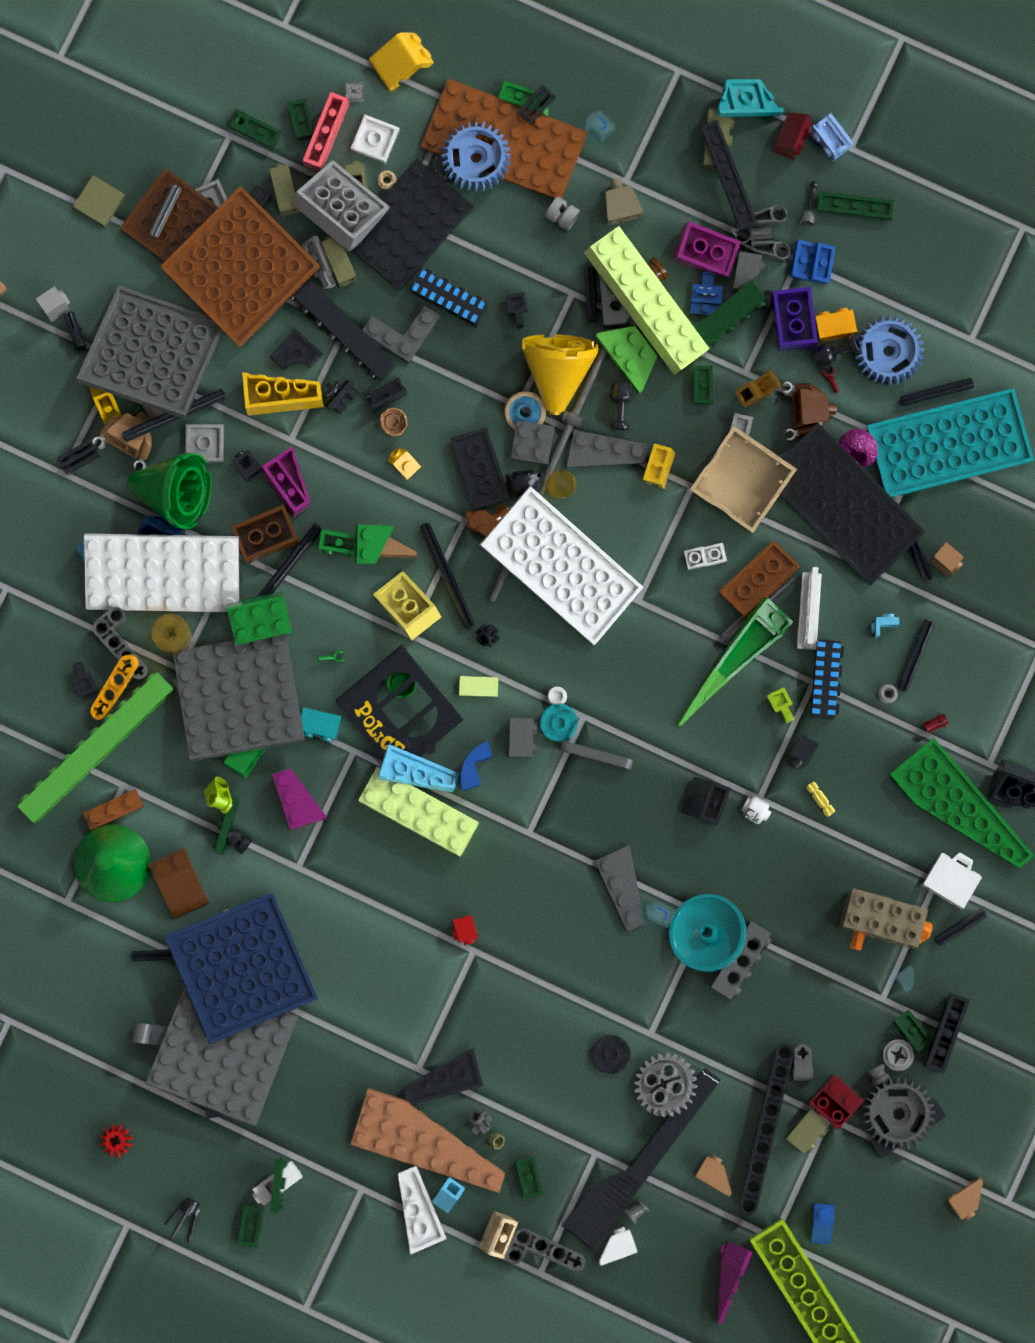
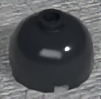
(523, 479)

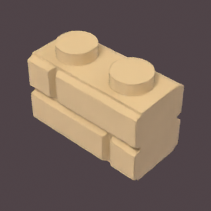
(498, 1234)

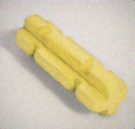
(820, 799)

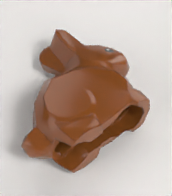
(483, 522)

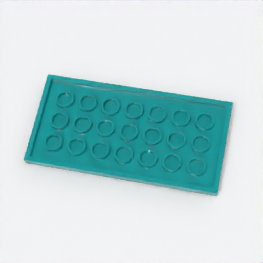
(951, 443)

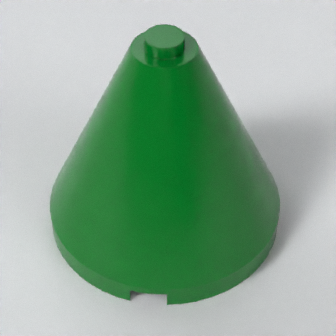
(175, 488)
(112, 863)

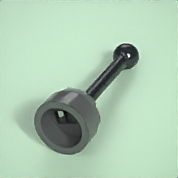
(807, 217)

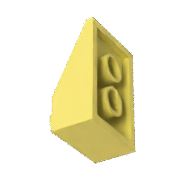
(407, 605)

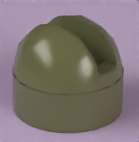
(500, 1142)

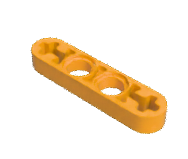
(114, 687)

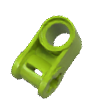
(218, 795)

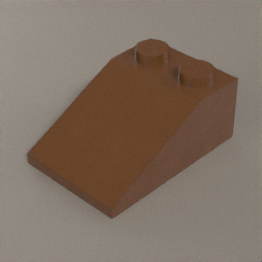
(179, 883)

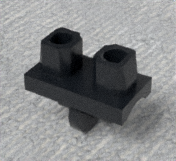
(335, 402)

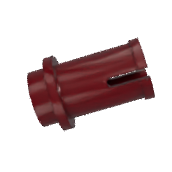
(935, 723)

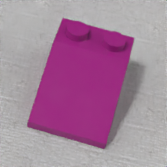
(705, 249)

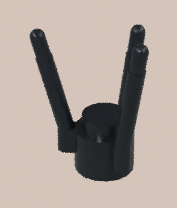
(188, 1208)

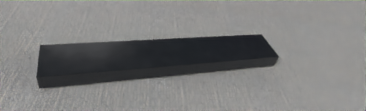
(728, 175)

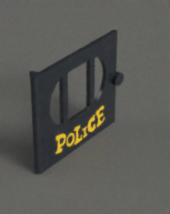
(367, 714)

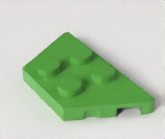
(629, 353)

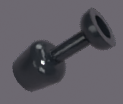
(827, 354)
(621, 394)

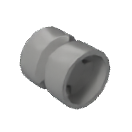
(562, 213)

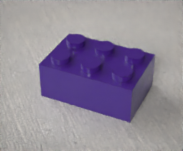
(794, 318)

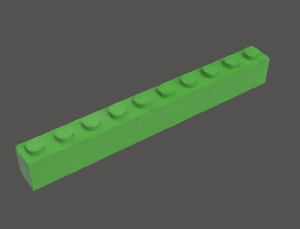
(95, 748)

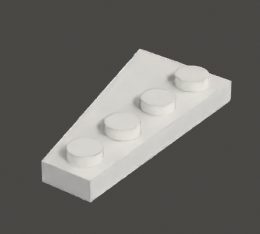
(420, 1216)

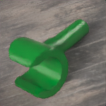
(331, 657)

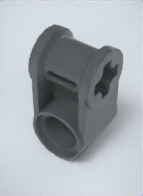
(802, 1067)

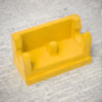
(659, 465)

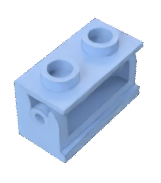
(831, 137)

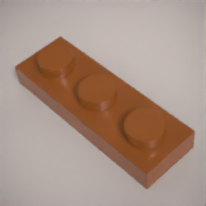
(113, 809)

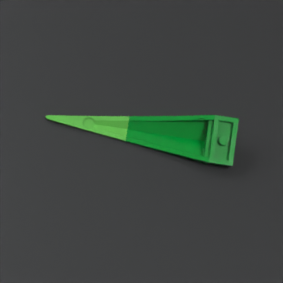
(755, 635)

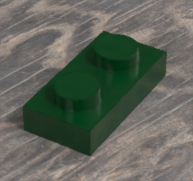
(301, 119)
(703, 384)
(912, 1031)
(529, 1177)
(250, 1226)

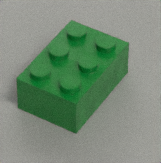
(259, 618)

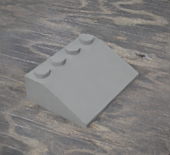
(340, 205)

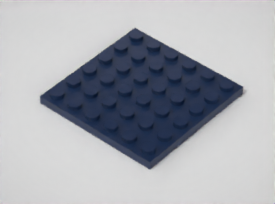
(241, 968)

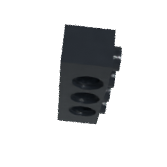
(946, 1033)

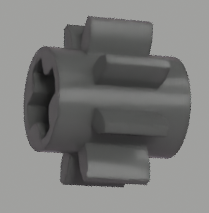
(479, 1122)

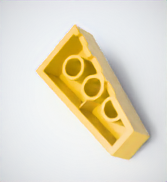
(279, 394)

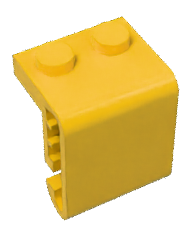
(400, 59)

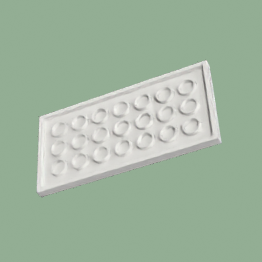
(561, 565)
(161, 572)

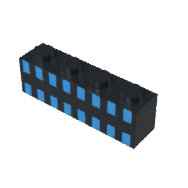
(448, 297)
(826, 679)

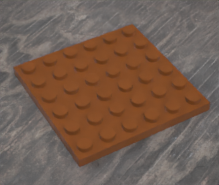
(240, 266)

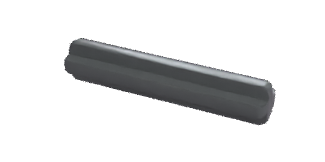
(165, 211)

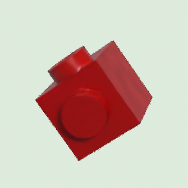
(465, 930)

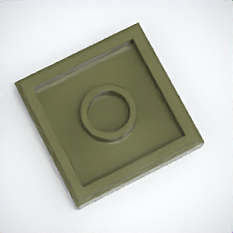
(99, 201)

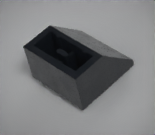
(706, 800)

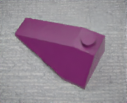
(732, 1265)

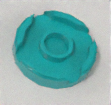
(558, 722)

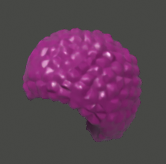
(860, 446)

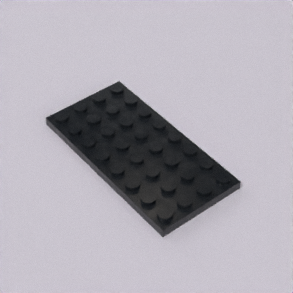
(847, 505)

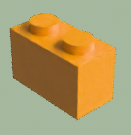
(835, 325)

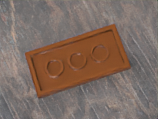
(759, 579)

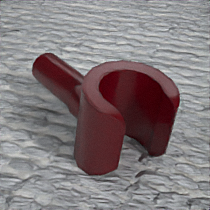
(830, 377)

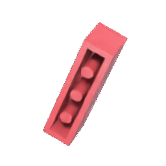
(326, 132)

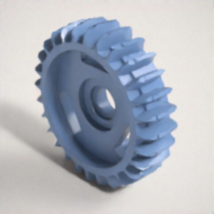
(468, 145)
(903, 349)

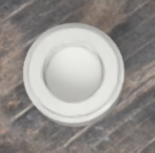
(557, 695)

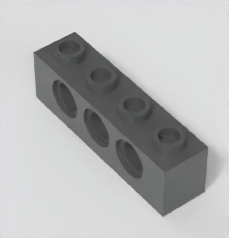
(611, 318)
(721, 983)

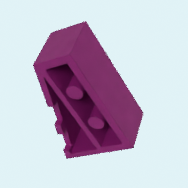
(286, 481)
(296, 801)

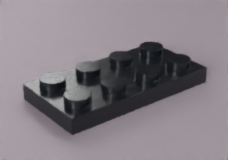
(480, 469)

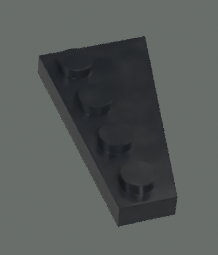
(451, 1078)

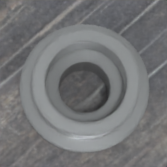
(892, 690)

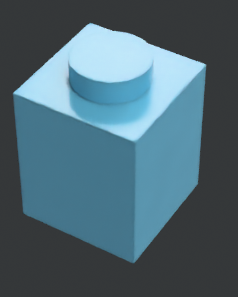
(448, 1195)

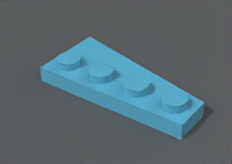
(413, 770)

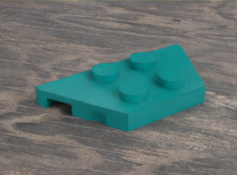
(747, 98)

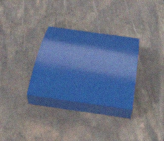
(812, 262)

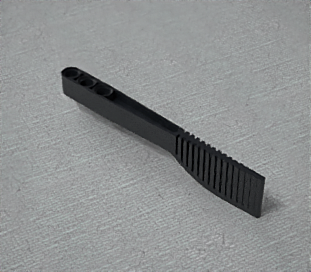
(610, 1197)

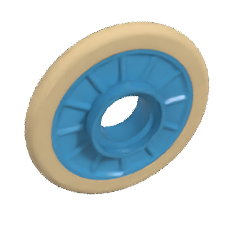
(524, 399)

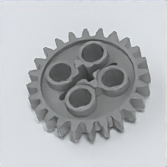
(672, 1101)

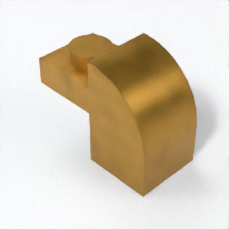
(758, 389)

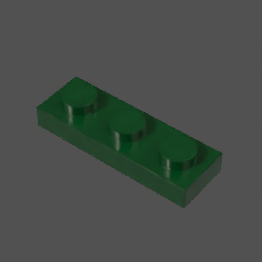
(225, 826)

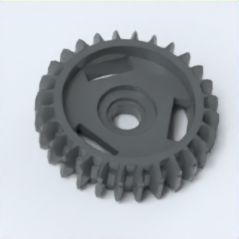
(912, 1105)

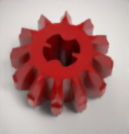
(108, 1140)

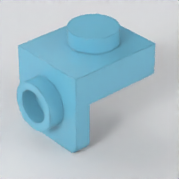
(887, 620)

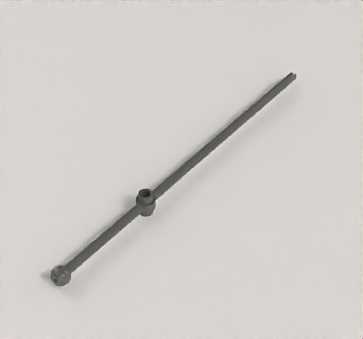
(572, 420)

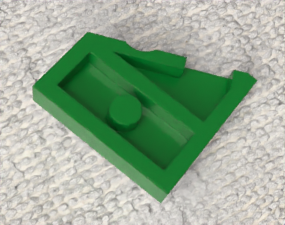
(370, 542)

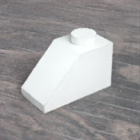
(618, 1246)

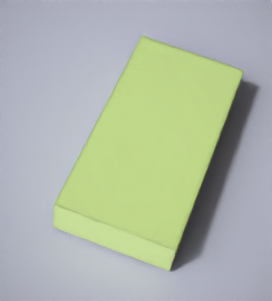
(478, 686)

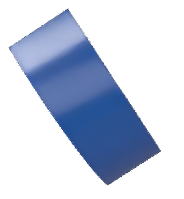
(469, 774)

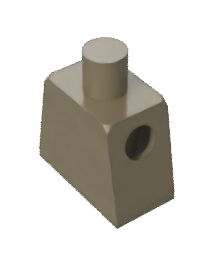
(621, 203)

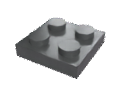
(532, 442)

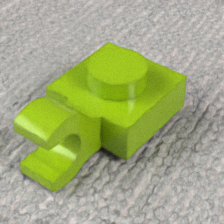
(780, 702)

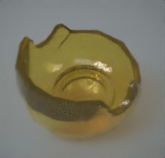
(561, 484)

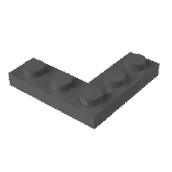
(406, 345)

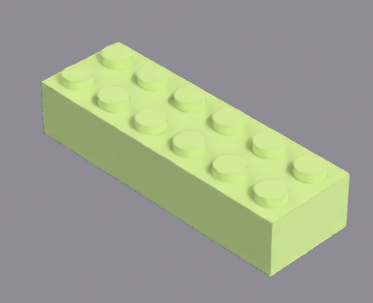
(420, 813)

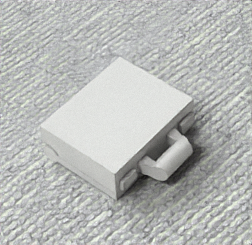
(952, 880)

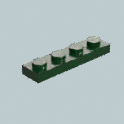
(855, 205)

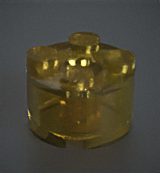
(167, 624)

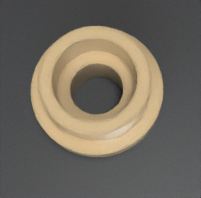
(386, 174)

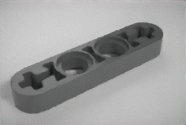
(596, 755)

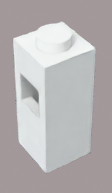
(263, 1191)

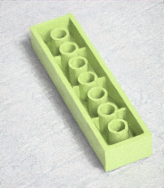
(646, 300)

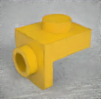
(403, 462)

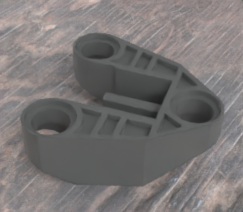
(764, 248)

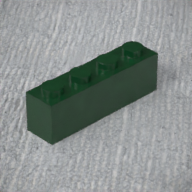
(731, 312)

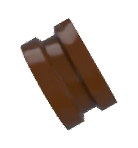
(658, 269)

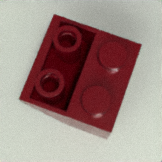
(790, 137)
(835, 1101)

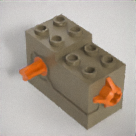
(884, 920)

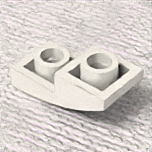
(705, 556)

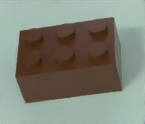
(265, 534)

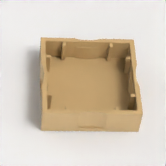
(743, 479)

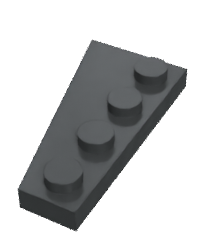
(600, 450)

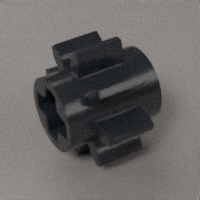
(487, 635)

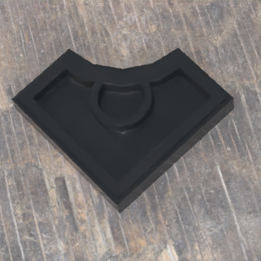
(296, 350)

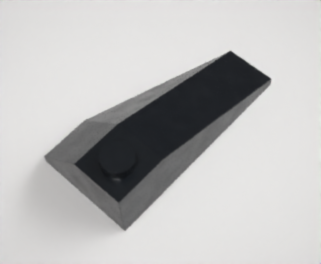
(1012, 786)

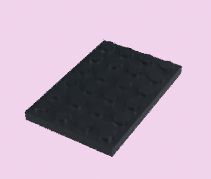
(414, 227)

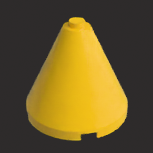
(558, 366)

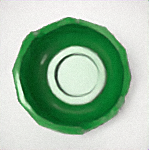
(395, 680)

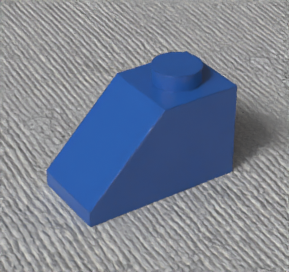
(822, 1223)

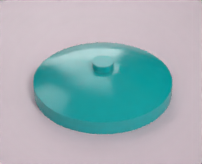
(707, 932)

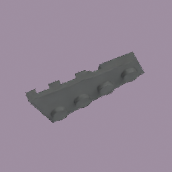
(620, 879)

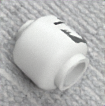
(756, 810)

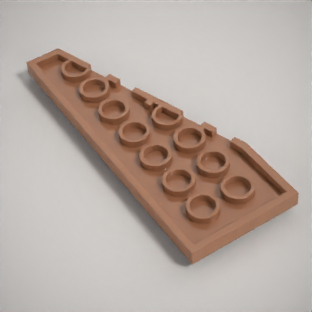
(406, 1134)

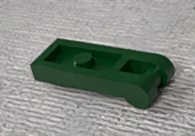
(255, 129)
(279, 1183)

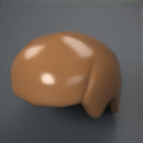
(393, 422)

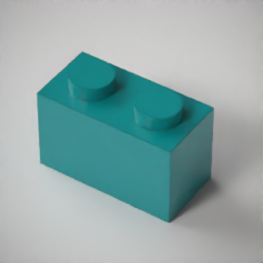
(320, 724)

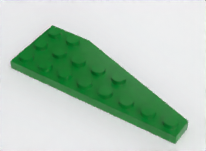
(945, 792)

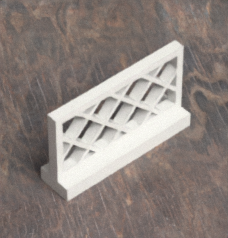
(809, 610)

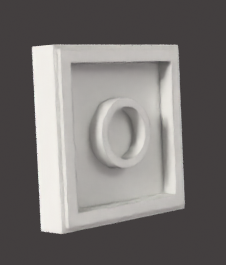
(375, 139)

